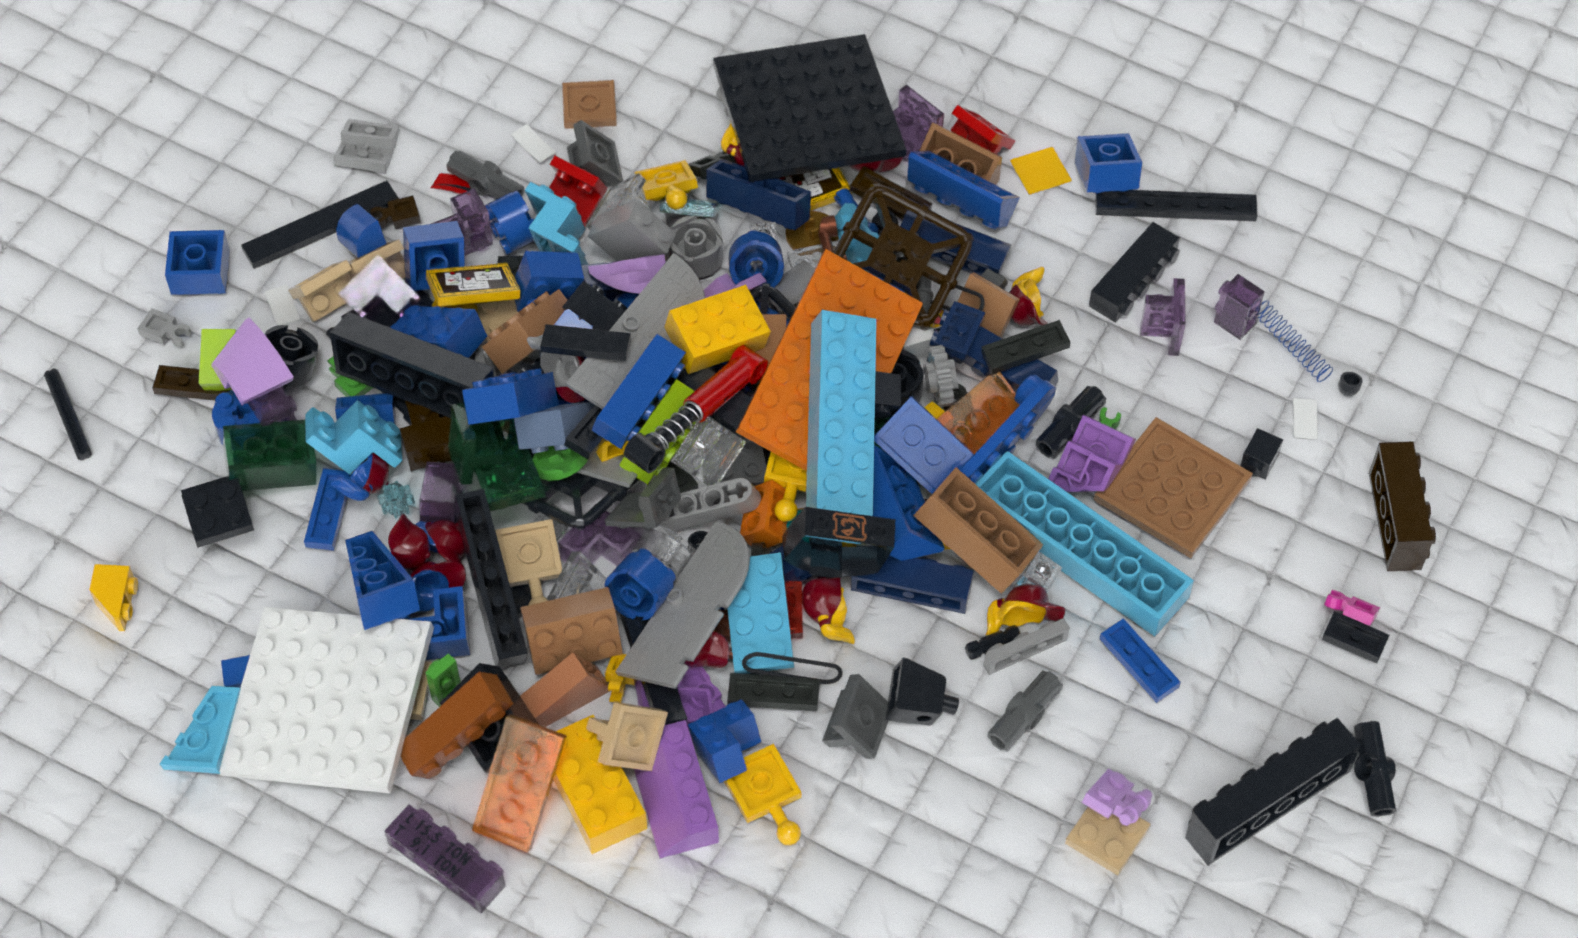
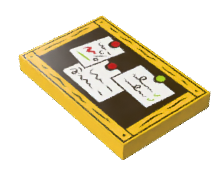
(822, 184)
(472, 284)

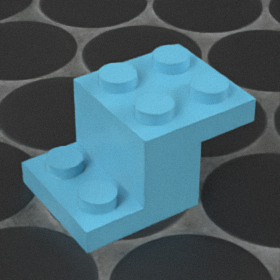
(556, 223)
(353, 436)

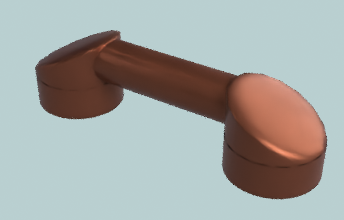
(826, 230)

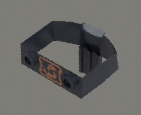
(828, 557)

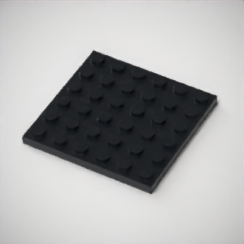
(808, 107)

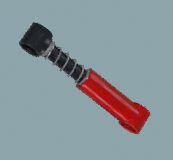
(743, 367)

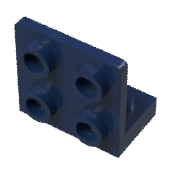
(958, 329)

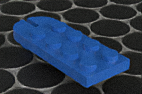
(1034, 398)

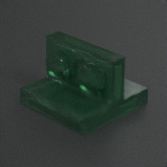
(471, 444)

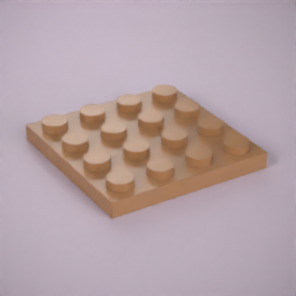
(1174, 487)

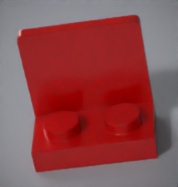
(578, 185)

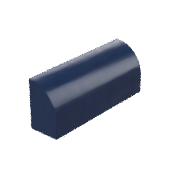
(985, 250)

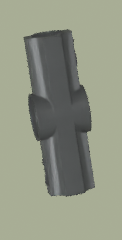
(484, 177)
(1025, 710)

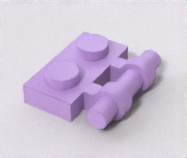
(1115, 796)

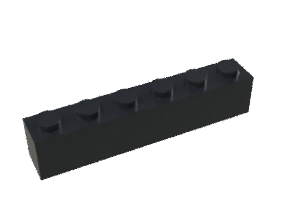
(490, 579)

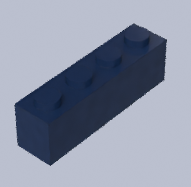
(767, 199)
(1014, 375)
(919, 583)

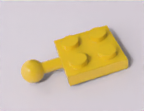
(669, 180)
(787, 476)
(766, 789)

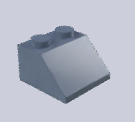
(549, 426)

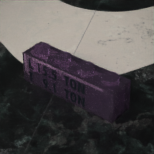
(445, 857)

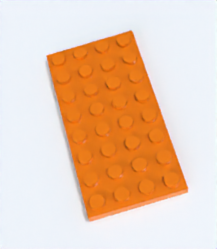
(781, 402)

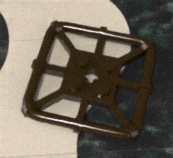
(915, 249)

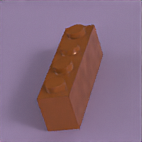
(455, 725)

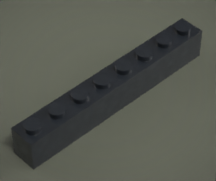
(602, 314)

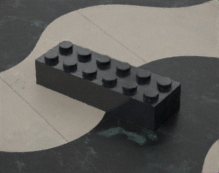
(403, 364)
(1271, 790)

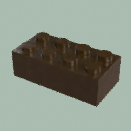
(1401, 506)

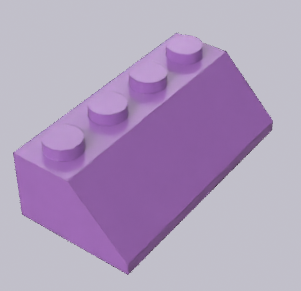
(677, 796)

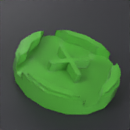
(558, 463)

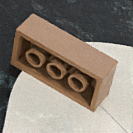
(978, 530)

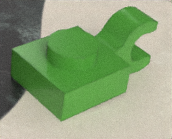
(346, 385)

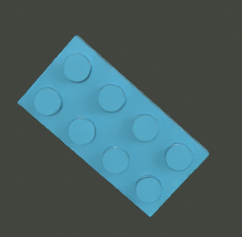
(761, 616)

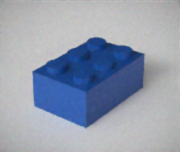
(448, 328)
(510, 396)

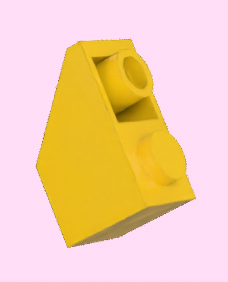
(113, 591)

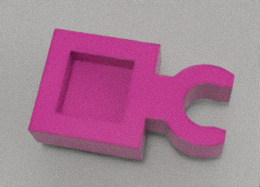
(1352, 607)

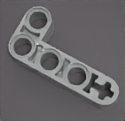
(736, 496)

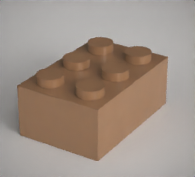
(511, 345)
(570, 625)

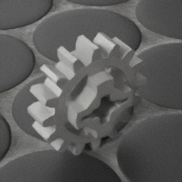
(940, 376)

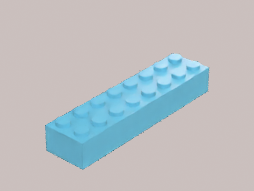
(841, 414)
(1089, 545)

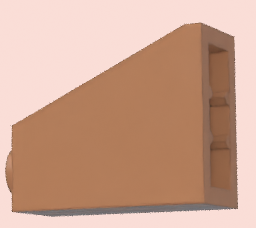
(565, 689)

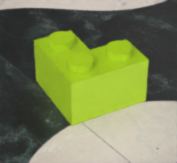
(211, 345)

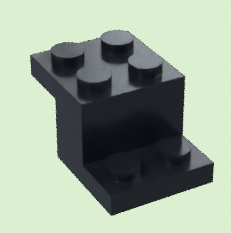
(216, 511)

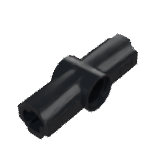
(1067, 419)
(1375, 769)

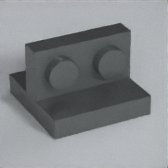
(595, 153)
(858, 718)

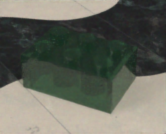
(269, 455)

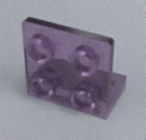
(914, 118)
(274, 407)

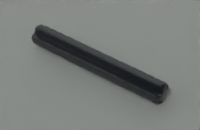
(67, 414)

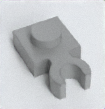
(160, 326)

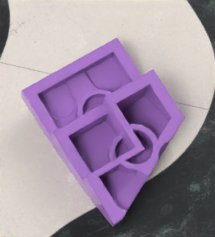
(1092, 457)
(696, 693)

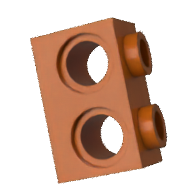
(762, 523)

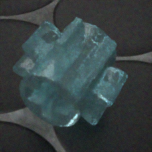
(396, 499)

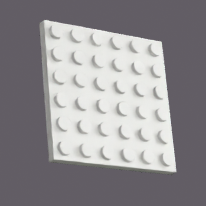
(326, 700)

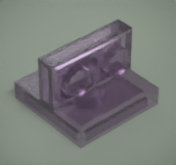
(1166, 316)

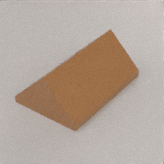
(963, 153)

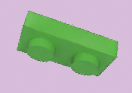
(442, 678)

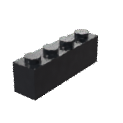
(1134, 272)

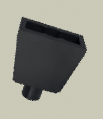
(918, 695)

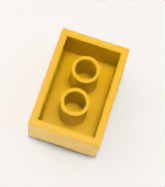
(716, 328)

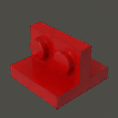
(980, 131)

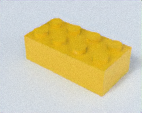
(596, 792)

